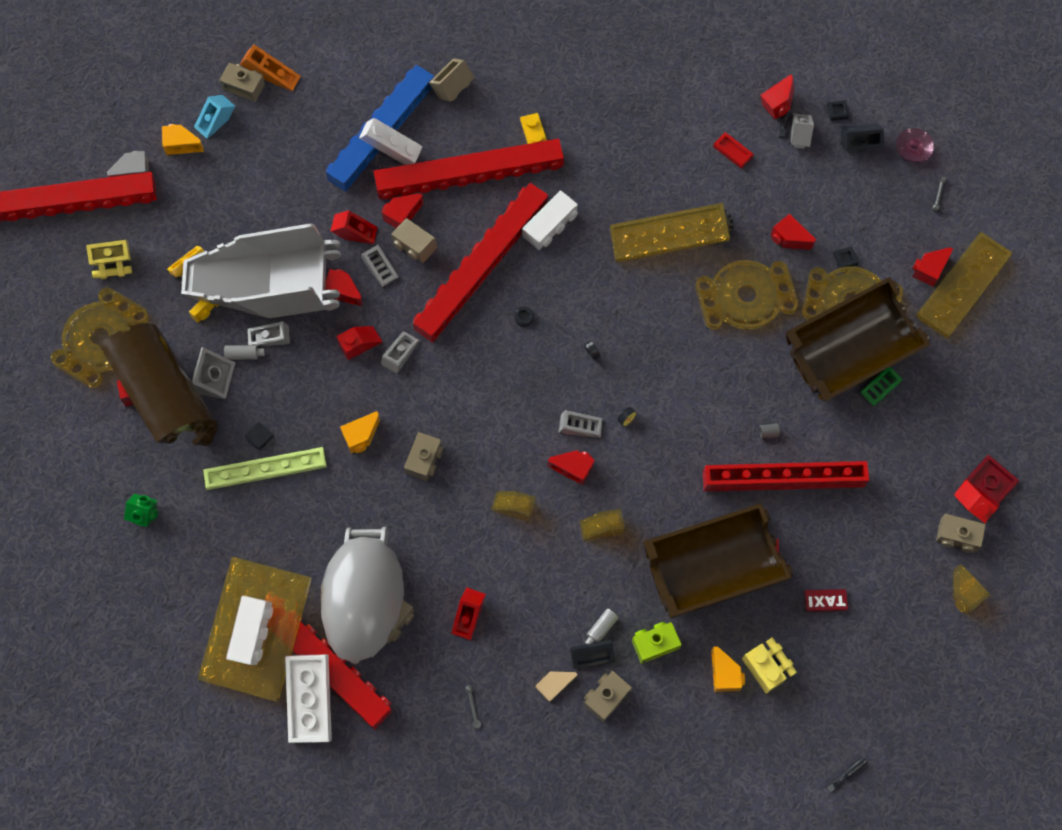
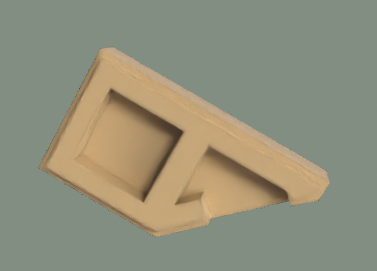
(554, 683)

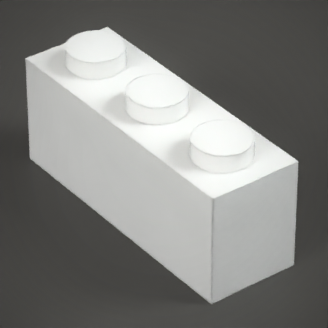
(390, 142)
(550, 220)
(250, 630)

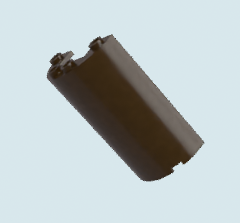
(854, 340)
(158, 384)
(715, 561)

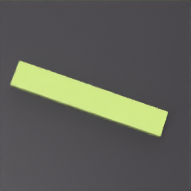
(264, 468)

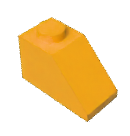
(179, 140)
(360, 432)
(726, 672)

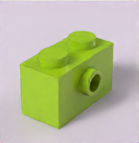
(656, 642)

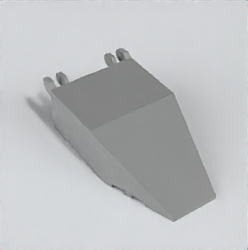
(265, 273)

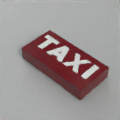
(825, 600)

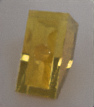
(514, 504)
(602, 525)
(967, 590)

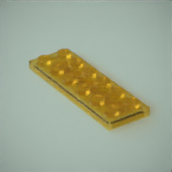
(669, 232)
(964, 285)

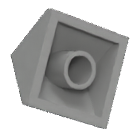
(213, 374)

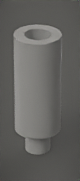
(243, 352)
(601, 627)

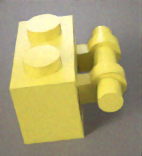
(108, 253)
(764, 667)

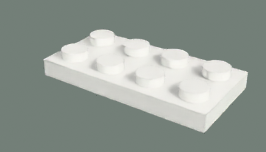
(308, 698)

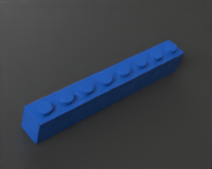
(392, 113)

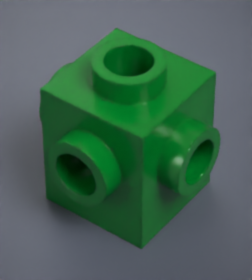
(141, 510)

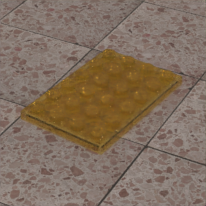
(288, 594)

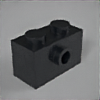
(862, 137)

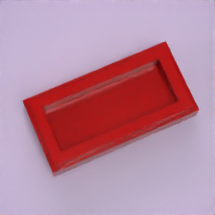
(733, 150)

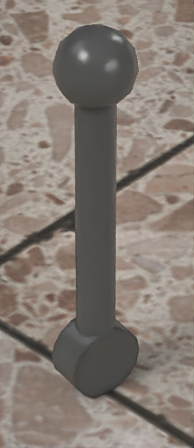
(936, 207)
(476, 724)

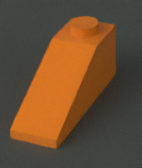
(270, 68)

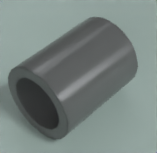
(769, 431)

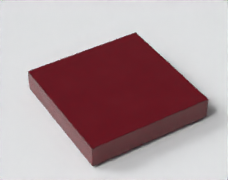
(993, 479)

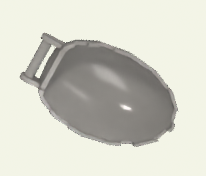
(361, 594)

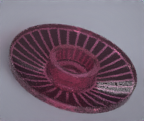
(918, 139)

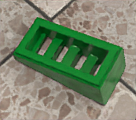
(892, 374)

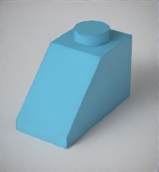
(214, 115)

